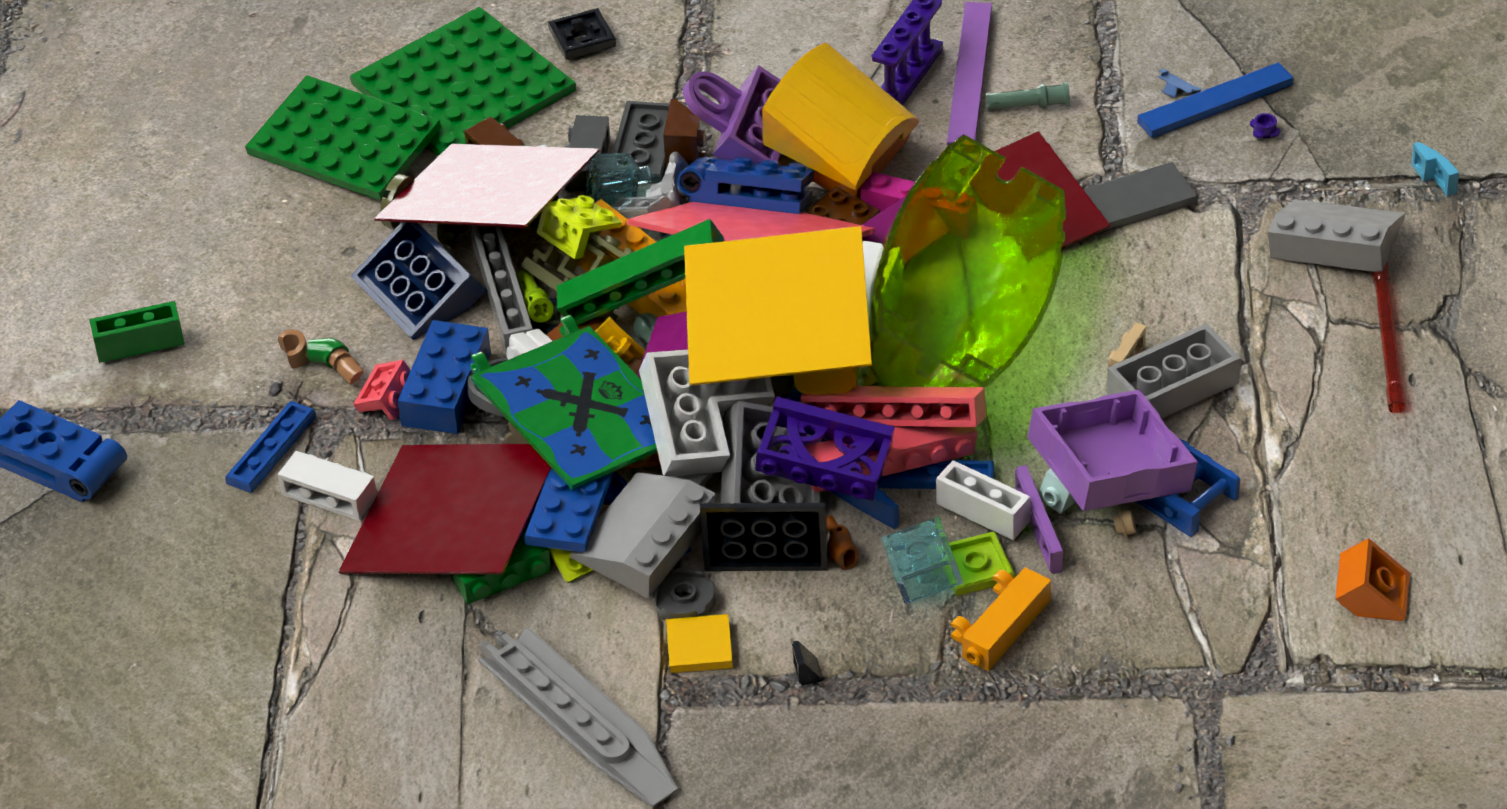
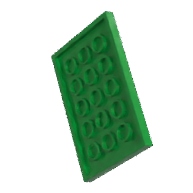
(343, 137)

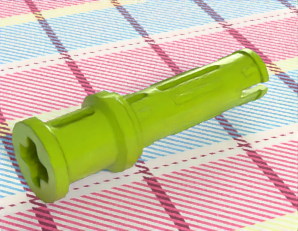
(535, 298)

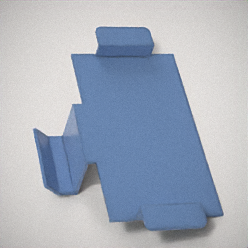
(1174, 83)

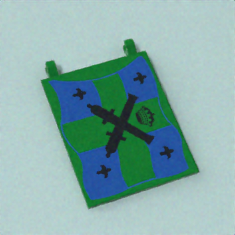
(572, 404)

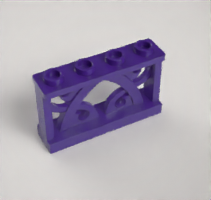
(822, 423)

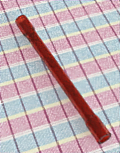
(1394, 389)

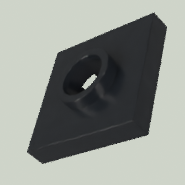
(586, 23)

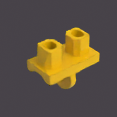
(620, 341)

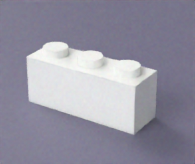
(327, 485)
(983, 500)

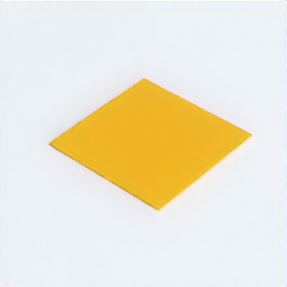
(776, 306)

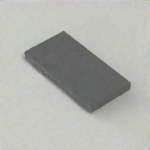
(642, 135)
(1141, 195)

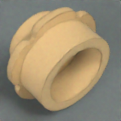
(1125, 522)

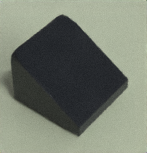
(805, 665)

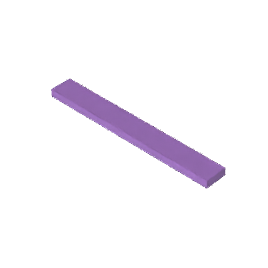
(970, 71)

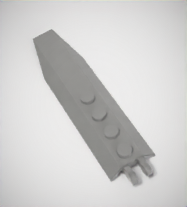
(580, 713)

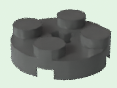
(700, 594)

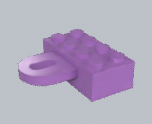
(736, 115)

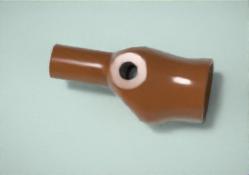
(840, 545)

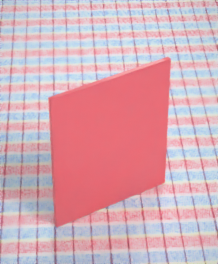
(738, 222)

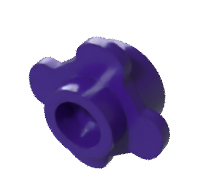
(1265, 126)

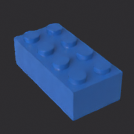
(437, 385)

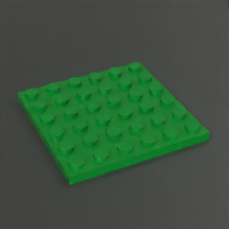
(465, 76)

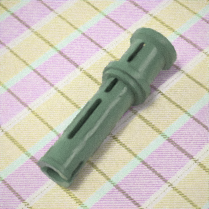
(1040, 96)

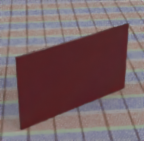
(1038, 157)

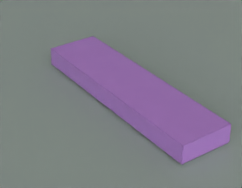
(1040, 521)

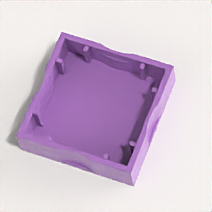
(1111, 450)

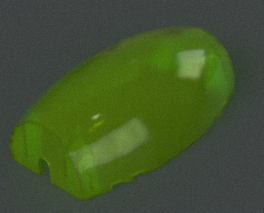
(964, 271)

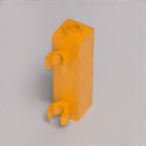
(1005, 619)

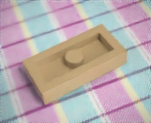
(1130, 345)

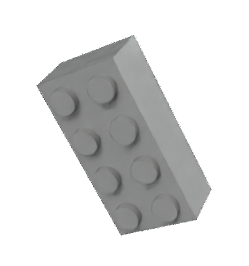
(1178, 371)

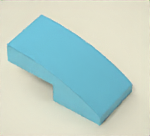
(1432, 165)

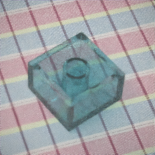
(922, 560)

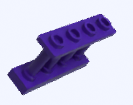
(909, 49)

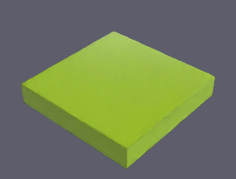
(978, 562)

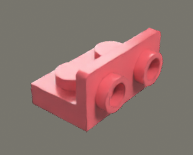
(383, 389)

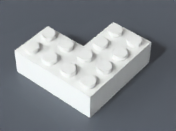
(689, 417)

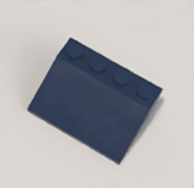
(417, 280)

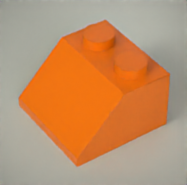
(1372, 583)

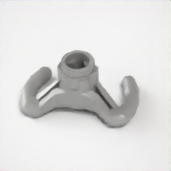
(668, 186)

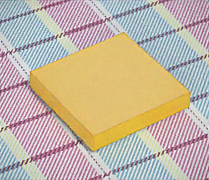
(699, 643)

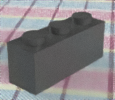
(587, 133)

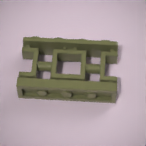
(596, 244)

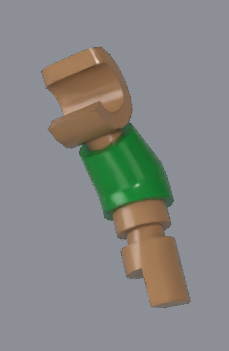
(320, 350)

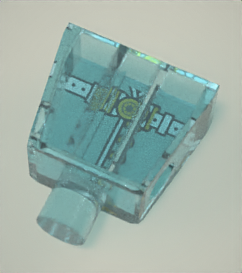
(614, 177)

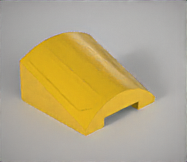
(833, 117)

